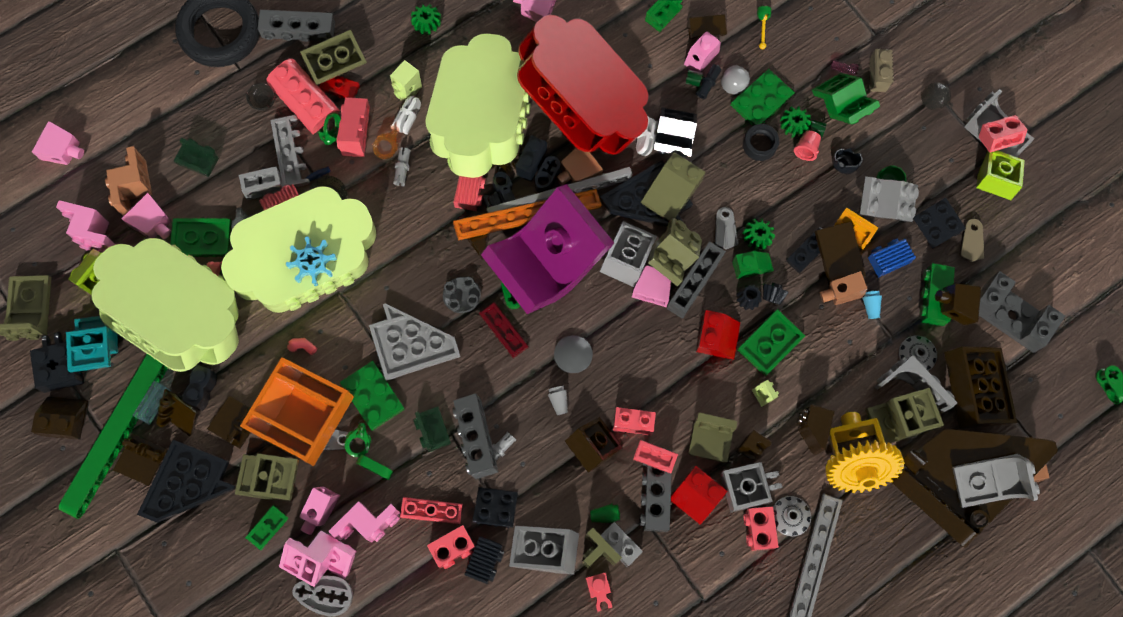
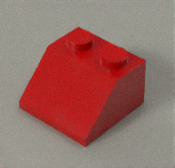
(718, 335)
(698, 495)

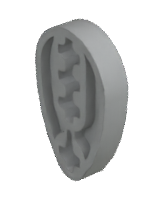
(325, 607)

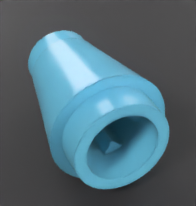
(872, 303)

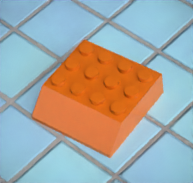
(297, 411)

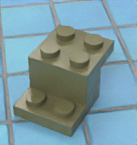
(675, 251)
(906, 415)
(267, 477)

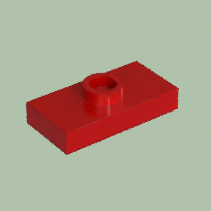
(340, 87)

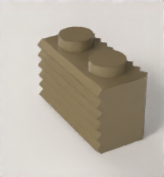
(881, 70)

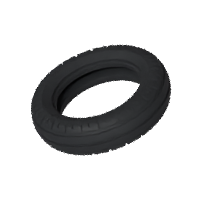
(221, 56)

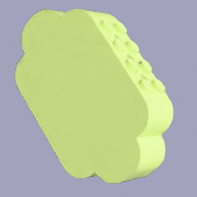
(478, 106)
(263, 242)
(166, 304)

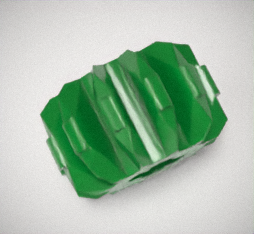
(426, 19)
(791, 115)
(754, 239)

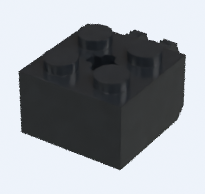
(50, 366)

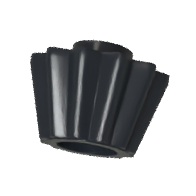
(774, 293)
(748, 303)

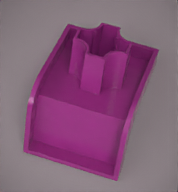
(549, 252)

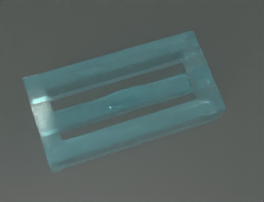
(149, 405)

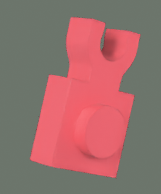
(598, 588)

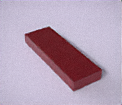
(503, 330)

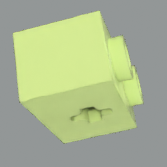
(405, 81)

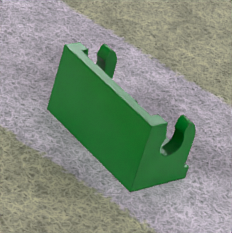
(662, 13)
(267, 527)

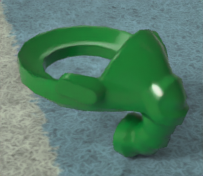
(327, 136)
(359, 432)

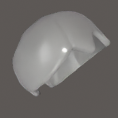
(735, 80)

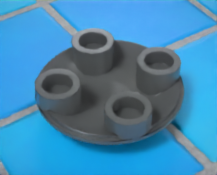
(461, 294)
(573, 354)

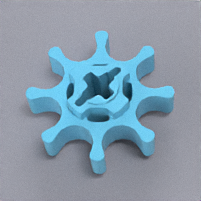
(304, 257)

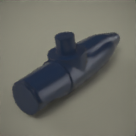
(319, 173)

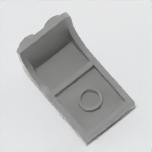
(988, 112)
(919, 378)
(995, 480)

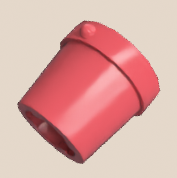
(808, 146)

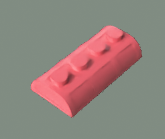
(301, 94)

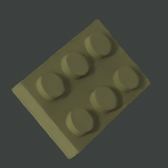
(27, 307)

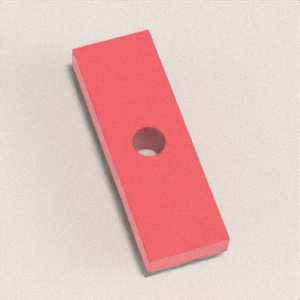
(444, 511)

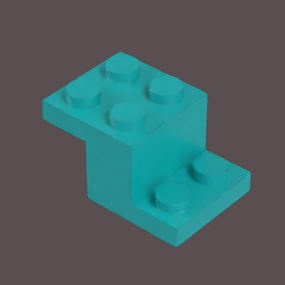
(90, 345)

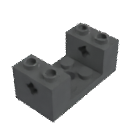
(1031, 327)

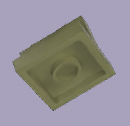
(602, 548)

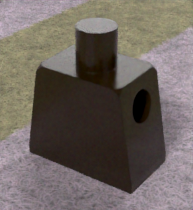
(960, 302)

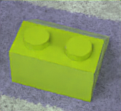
(1001, 174)
(84, 275)

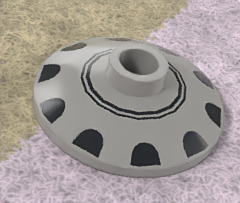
(913, 344)
(784, 523)

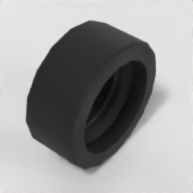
(767, 131)

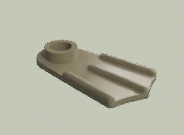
(973, 242)

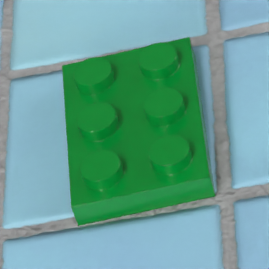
(762, 98)
(202, 236)
(771, 342)
(372, 395)

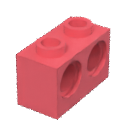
(1002, 133)
(634, 421)
(767, 528)
(449, 541)

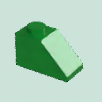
(752, 264)

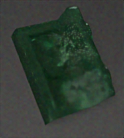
(196, 157)
(432, 429)

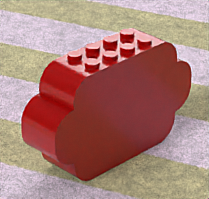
(582, 85)

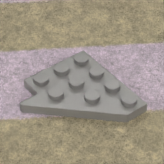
(409, 344)

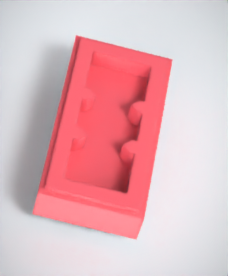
(655, 456)

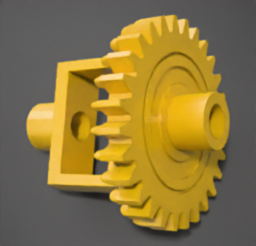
(865, 465)

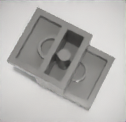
(889, 199)

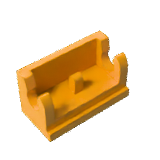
(863, 229)

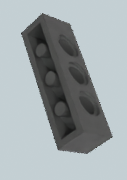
(289, 19)
(696, 280)
(486, 464)
(659, 522)

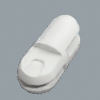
(406, 115)
(646, 140)

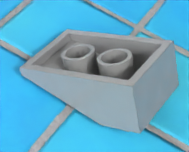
(628, 254)
(544, 549)

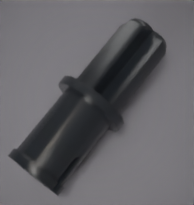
(708, 81)

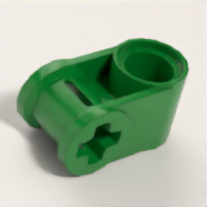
(1112, 384)

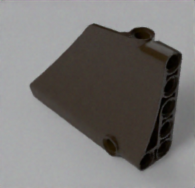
(931, 482)

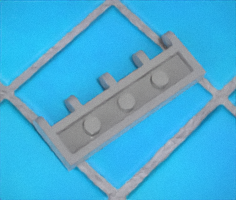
(287, 151)

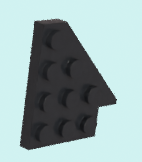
(627, 198)
(183, 482)

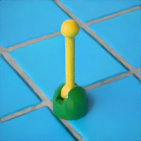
(763, 14)

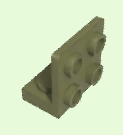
(712, 437)

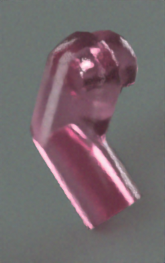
(844, 68)

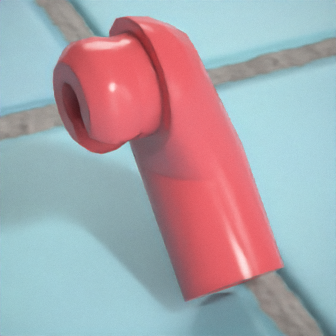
(299, 343)

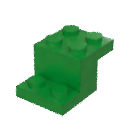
(846, 98)

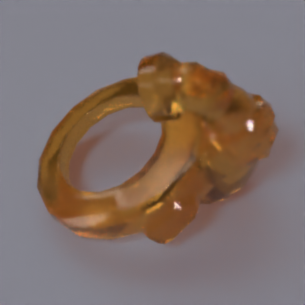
(391, 137)

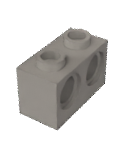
(260, 182)
(621, 544)

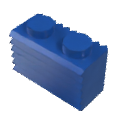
(891, 257)

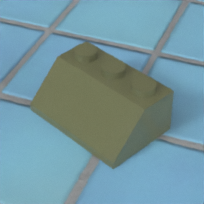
(333, 57)

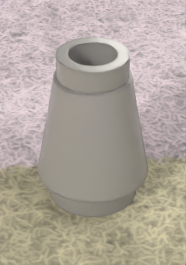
(558, 398)

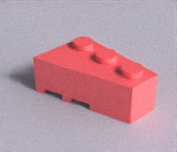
(353, 127)

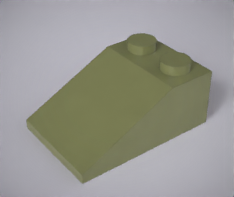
(673, 187)

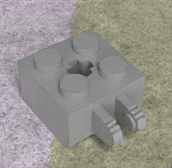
(755, 478)

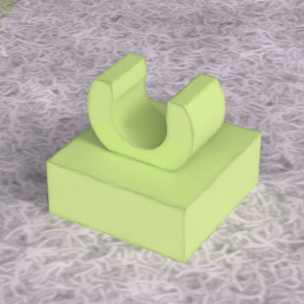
(765, 393)

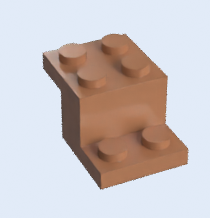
(128, 181)

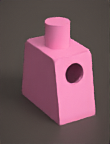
(536, 8)
(705, 49)
(57, 145)
(148, 218)
(652, 287)
(322, 501)

